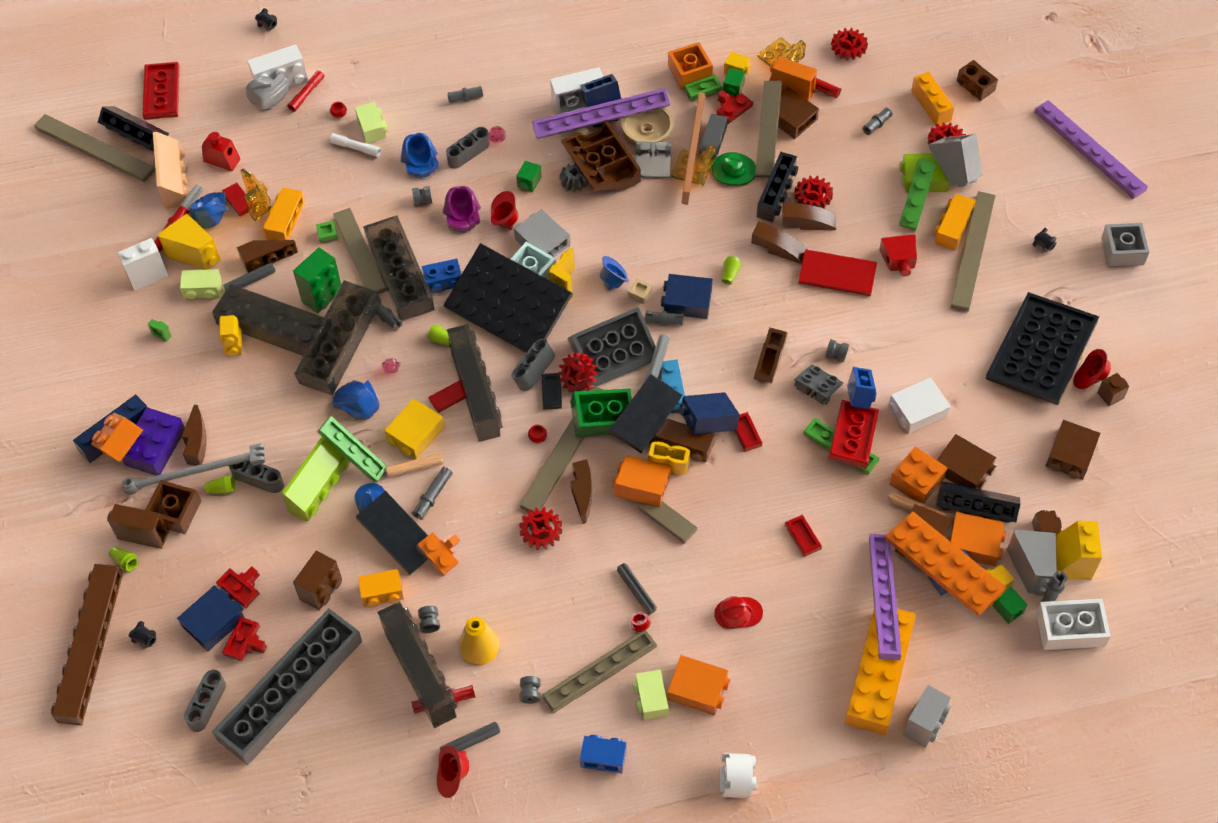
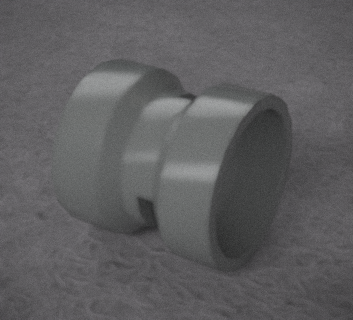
(422, 196)
(837, 350)
(429, 621)
(530, 688)

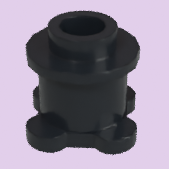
(266, 20)
(1045, 240)
(142, 635)

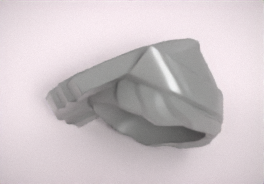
(266, 91)

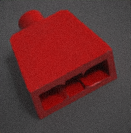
(220, 152)
(899, 253)

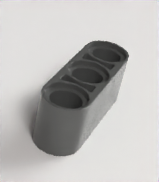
(714, 133)
(467, 147)
(533, 365)
(262, 480)
(205, 710)

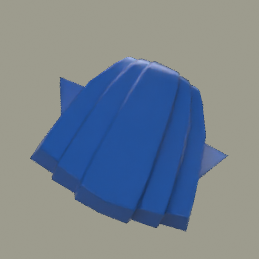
(419, 155)
(209, 209)
(357, 399)

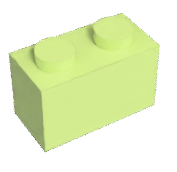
(370, 122)
(201, 284)
(651, 695)

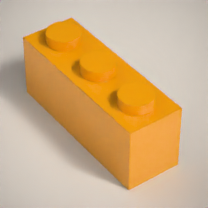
(932, 98)
(283, 214)
(954, 221)

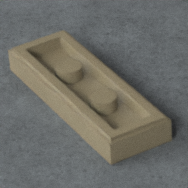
(670, 520)

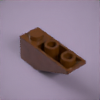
(261, 252)

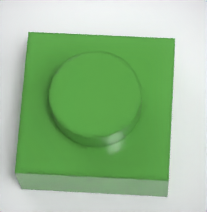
(326, 231)
(159, 329)

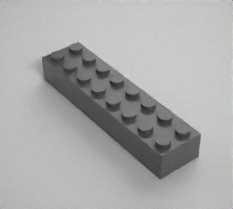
(287, 686)

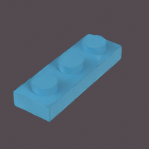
(671, 376)

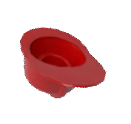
(504, 210)
(1093, 370)
(738, 612)
(451, 770)

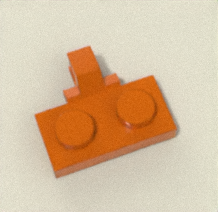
(440, 552)

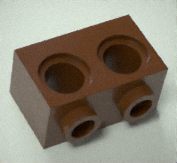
(977, 80)

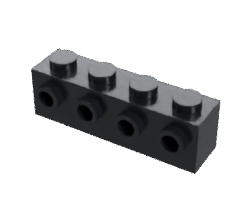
(129, 126)
(776, 187)
(978, 502)

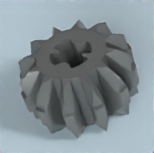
(572, 178)

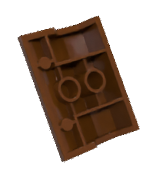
(603, 159)

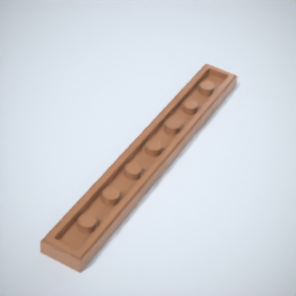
(693, 149)

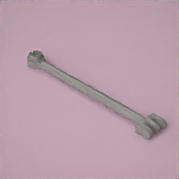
(255, 456)

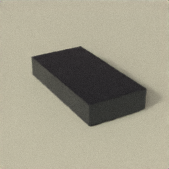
(551, 391)

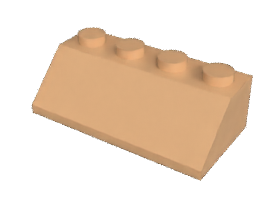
(170, 170)

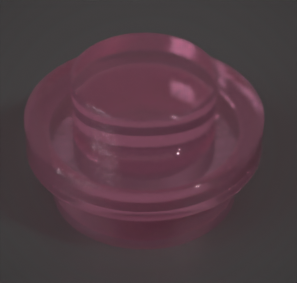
(497, 134)
(391, 365)

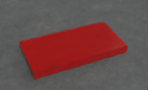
(161, 90)
(837, 272)
(853, 435)

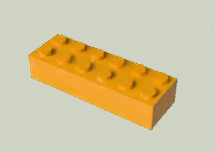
(878, 680)

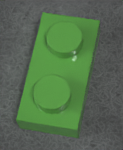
(707, 85)

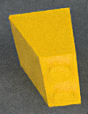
(189, 244)
(1079, 550)

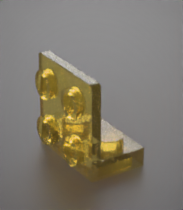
(783, 49)
(702, 165)
(257, 197)

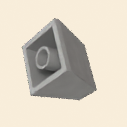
(958, 158)
(1033, 558)

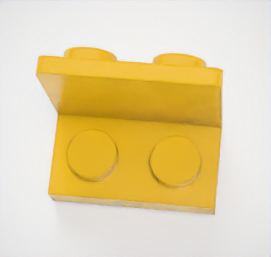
(561, 271)

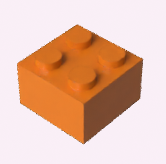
(689, 64)
(116, 436)
(918, 475)

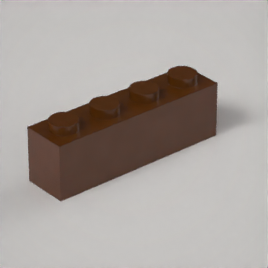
(680, 434)

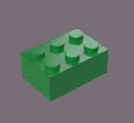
(317, 280)
(598, 410)

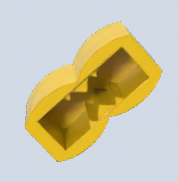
(230, 335)
(675, 456)

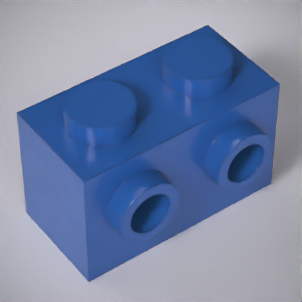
(441, 275)
(861, 388)
(603, 754)

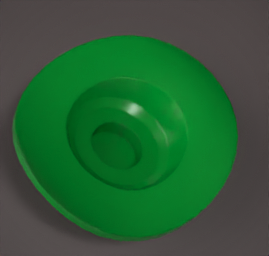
(733, 169)

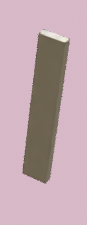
(768, 128)
(359, 250)
(599, 671)

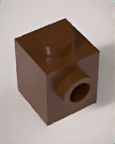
(1113, 389)
(1047, 522)

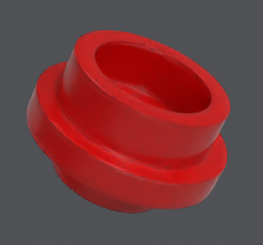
(338, 109)
(537, 433)
(640, 622)

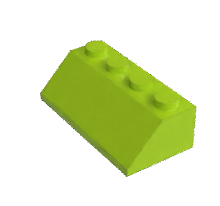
(314, 480)

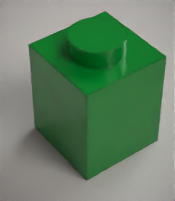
(734, 82)
(528, 176)
(1010, 605)

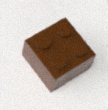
(175, 504)
(317, 580)

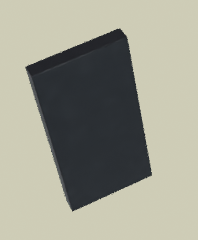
(645, 413)
(394, 531)

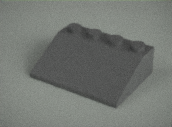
(616, 345)

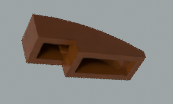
(807, 216)
(778, 242)
(770, 355)
(194, 438)
(582, 488)

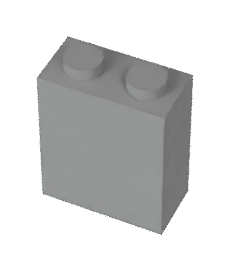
(542, 233)

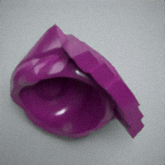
(461, 208)

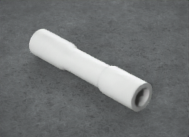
(346, 142)

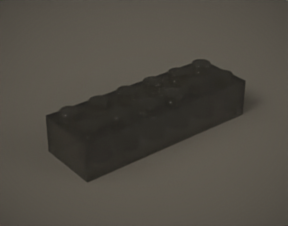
(398, 268)
(269, 319)
(337, 337)
(475, 382)
(418, 664)

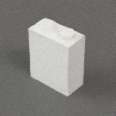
(143, 264)
(919, 405)

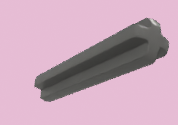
(252, 276)
(636, 588)
(474, 737)

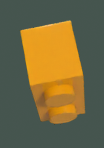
(380, 588)

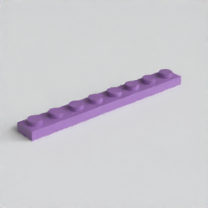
(600, 113)
(1091, 149)
(884, 598)

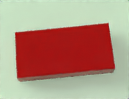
(236, 198)
(447, 397)
(747, 433)
(803, 535)

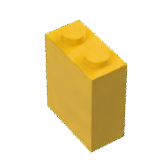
(414, 429)

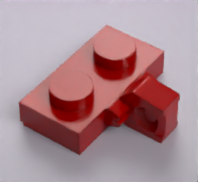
(733, 106)
(240, 586)
(244, 640)

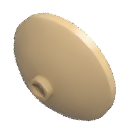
(648, 126)

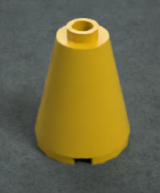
(478, 642)

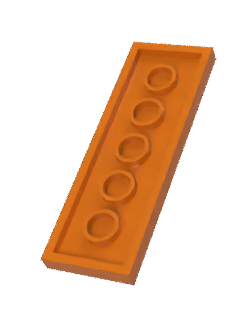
(945, 563)

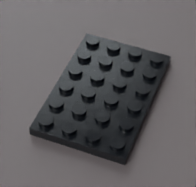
(507, 299)
(1042, 348)

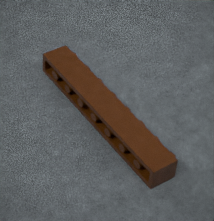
(87, 645)

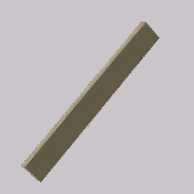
(94, 147)
(973, 251)
(553, 468)

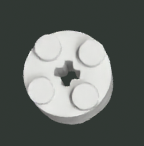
(737, 775)

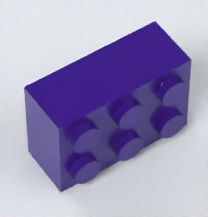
(155, 443)

